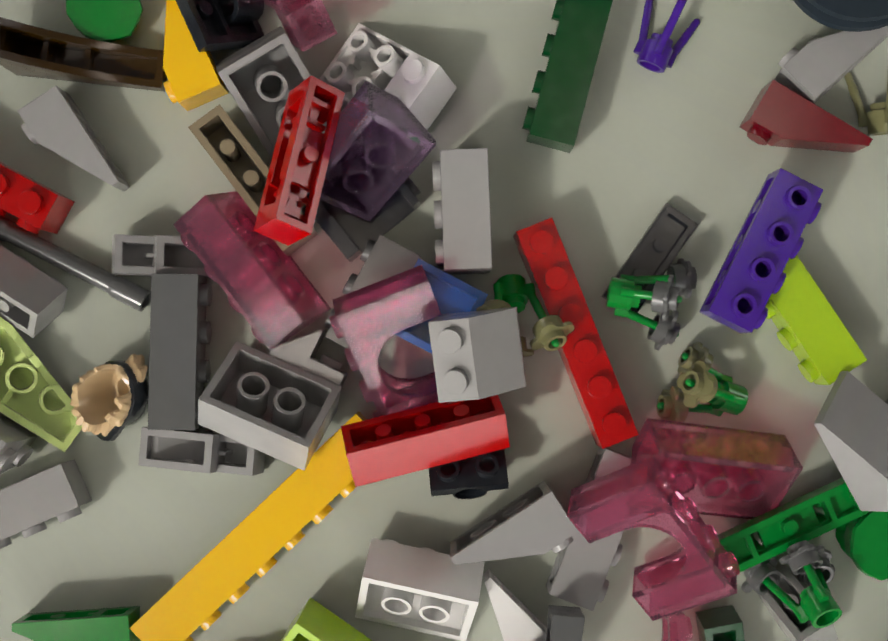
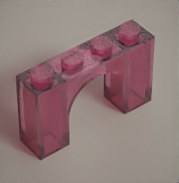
(369, 320)
(650, 498)

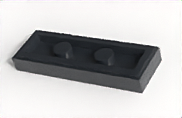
(657, 247)

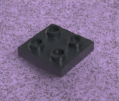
(222, 22)
(470, 476)

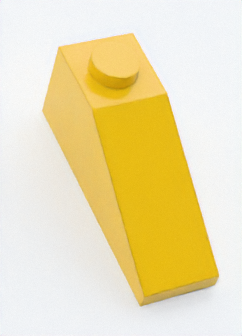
(190, 73)

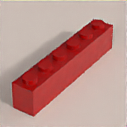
(583, 351)

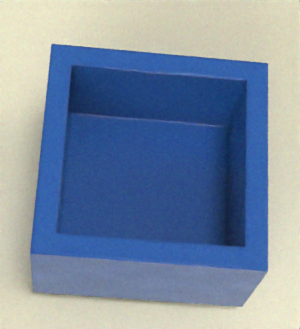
(451, 296)

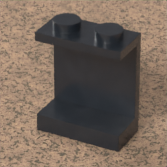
(353, 233)

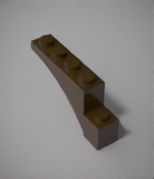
(66, 57)

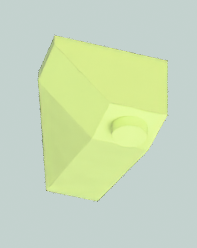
(32, 394)

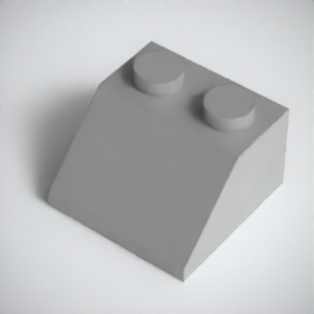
(477, 354)

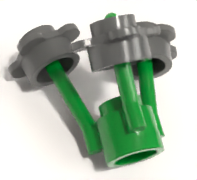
(624, 294)
(811, 567)

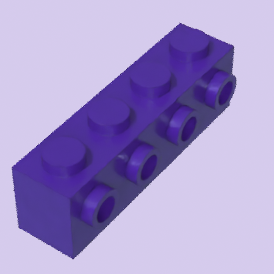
(762, 251)

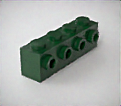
(568, 73)

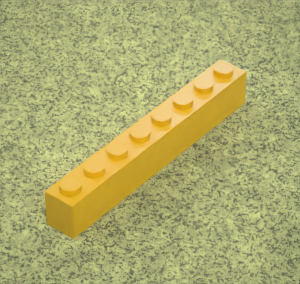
(251, 546)

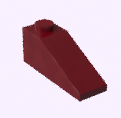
(791, 121)

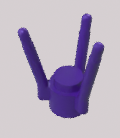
(657, 51)

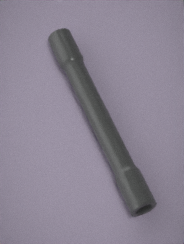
(115, 286)

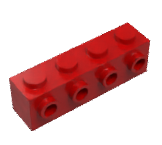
(32, 202)
(424, 438)

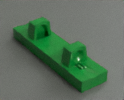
(791, 523)

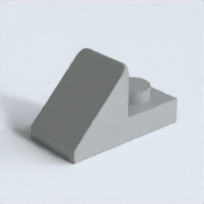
(302, 354)

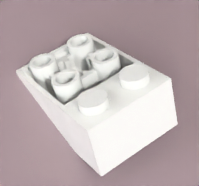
(392, 67)

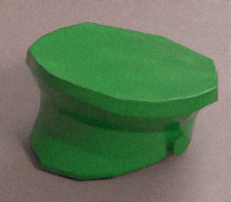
(105, 18)
(867, 543)

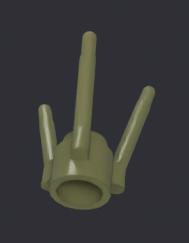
(877, 118)

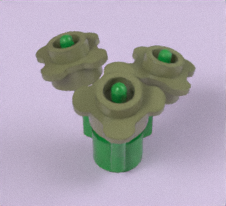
(548, 330)
(702, 385)

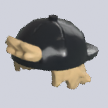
(111, 396)

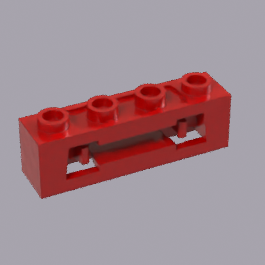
(299, 161)

